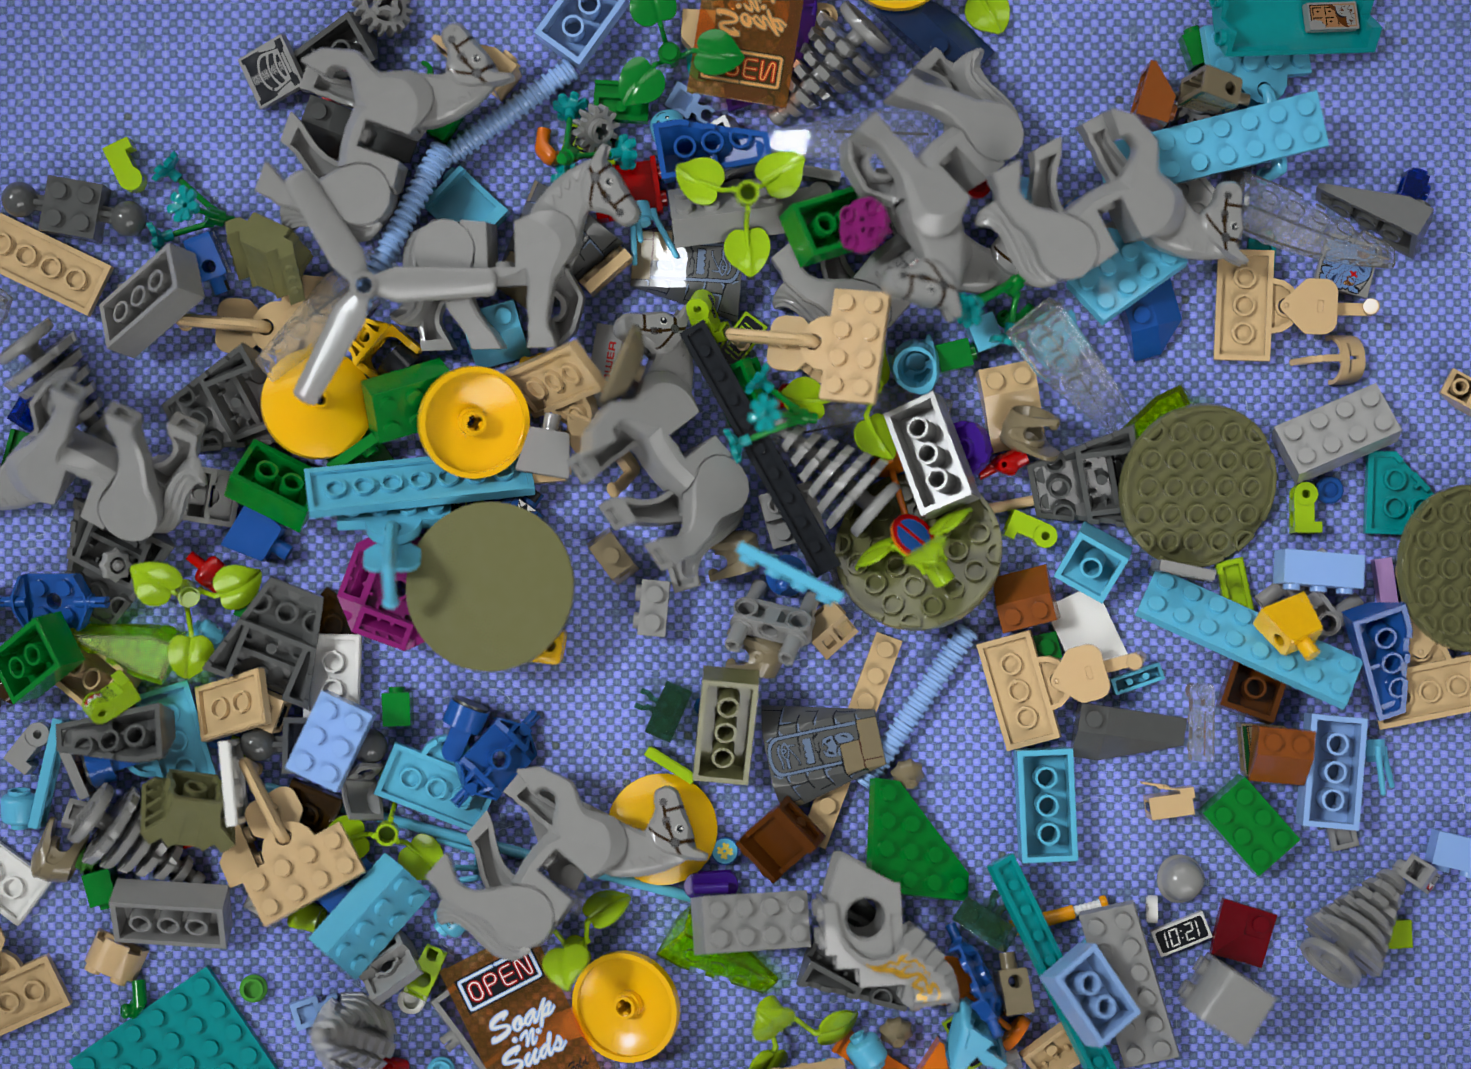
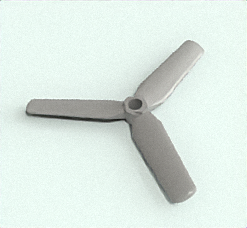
(394, 284)

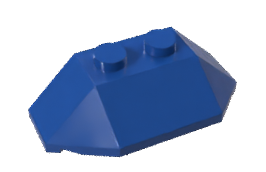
(1151, 322)

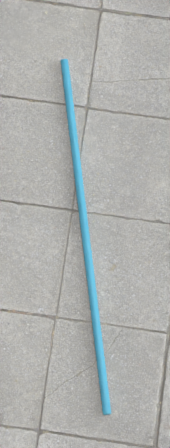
(514, 851)

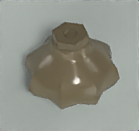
(908, 773)
(896, 1031)

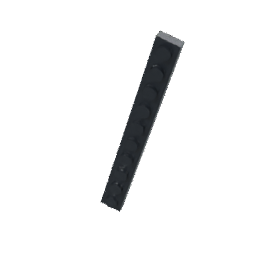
(761, 452)

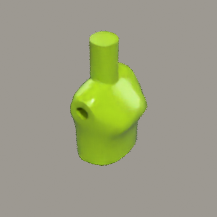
(308, 918)

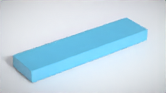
(47, 779)

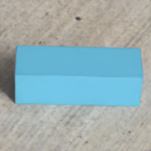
(1136, 678)

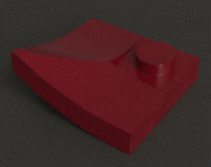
(1242, 932)

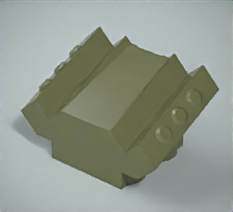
(268, 255)
(185, 811)

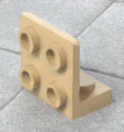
(606, 271)

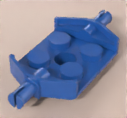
(34, 594)
(476, 767)
(971, 960)

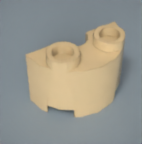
(115, 959)

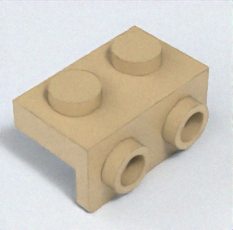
(1051, 1051)

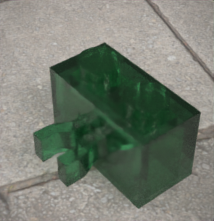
(667, 711)
(985, 922)

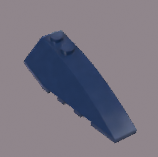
(930, 28)

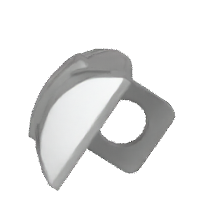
(359, 793)

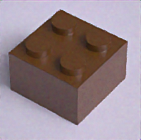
(1250, 693)

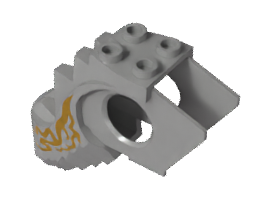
(885, 949)

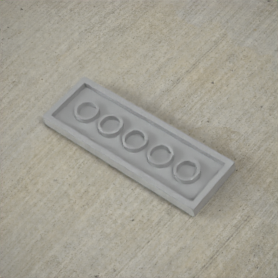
(1123, 944)

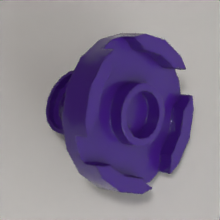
(975, 444)

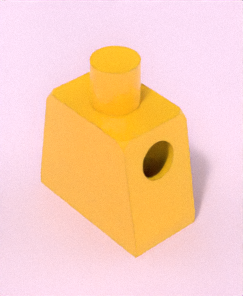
(1291, 626)

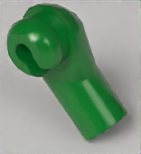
(1003, 315)
(138, 1001)

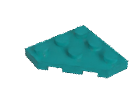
(1390, 493)

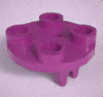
(868, 234)

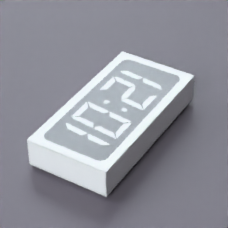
(1181, 933)

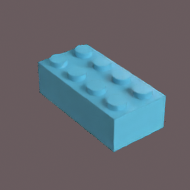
(1045, 804)
(370, 916)

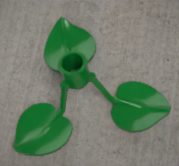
(643, 83)

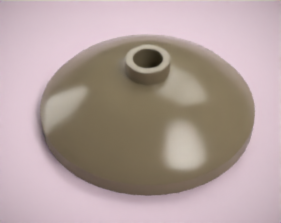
(626, 366)

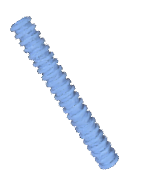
(509, 112)
(407, 213)
(922, 697)

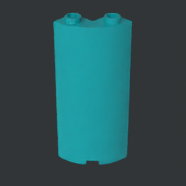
(1279, 29)

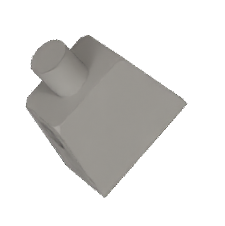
(546, 450)

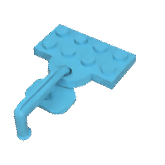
(1266, 71)
(393, 535)

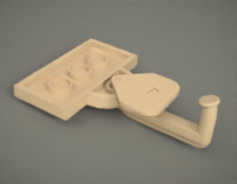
(1250, 313)
(242, 321)
(848, 348)
(565, 384)
(1436, 682)
(1028, 695)
(304, 865)
(28, 989)

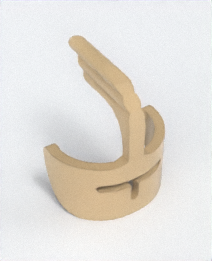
(1350, 370)

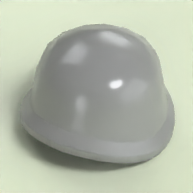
(1180, 878)

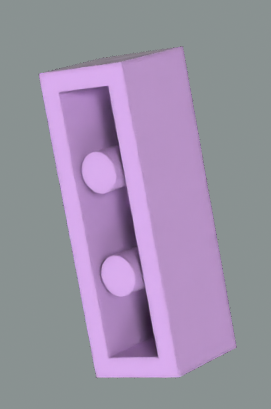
(1384, 580)

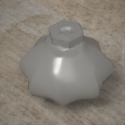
(115, 565)

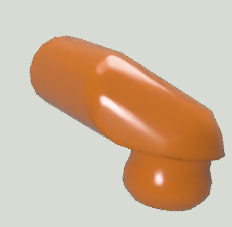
(543, 148)

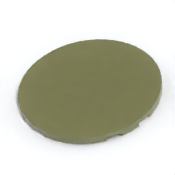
(1197, 485)
(1437, 567)
(491, 587)
(899, 592)

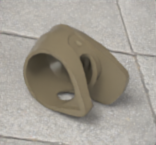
(1024, 432)
(728, 548)
(762, 656)
(49, 862)

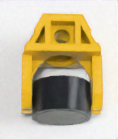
(402, 356)

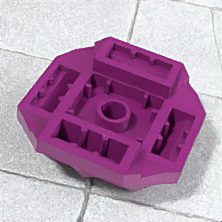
(362, 604)

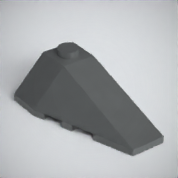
(342, 34)
(327, 125)
(1392, 216)
(1115, 732)
(132, 736)

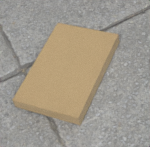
(233, 705)

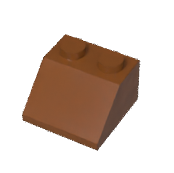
(1154, 98)
(1025, 598)
(1281, 754)

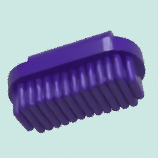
(711, 883)

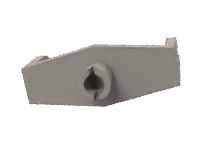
(454, 1034)

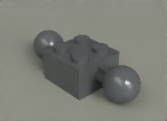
(74, 209)
(260, 744)

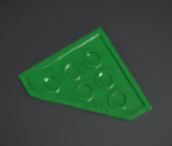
(909, 848)

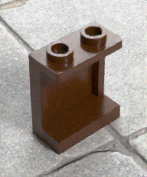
(780, 839)

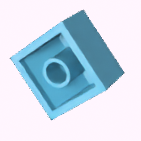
(508, 323)
(1093, 562)

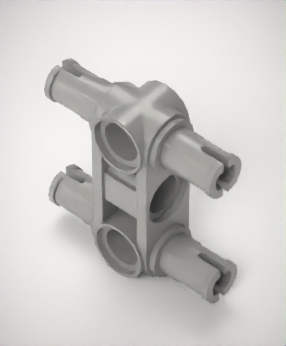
(1319, 602)
(772, 622)

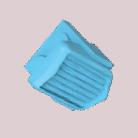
(971, 1039)

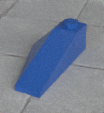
(686, 140)
(1381, 640)

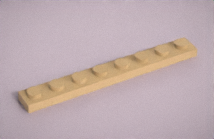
(865, 696)

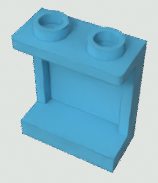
(464, 199)

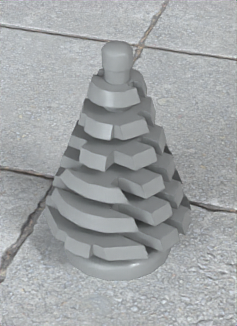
(836, 58)
(42, 361)
(842, 480)
(120, 839)
(1355, 929)
(353, 1033)

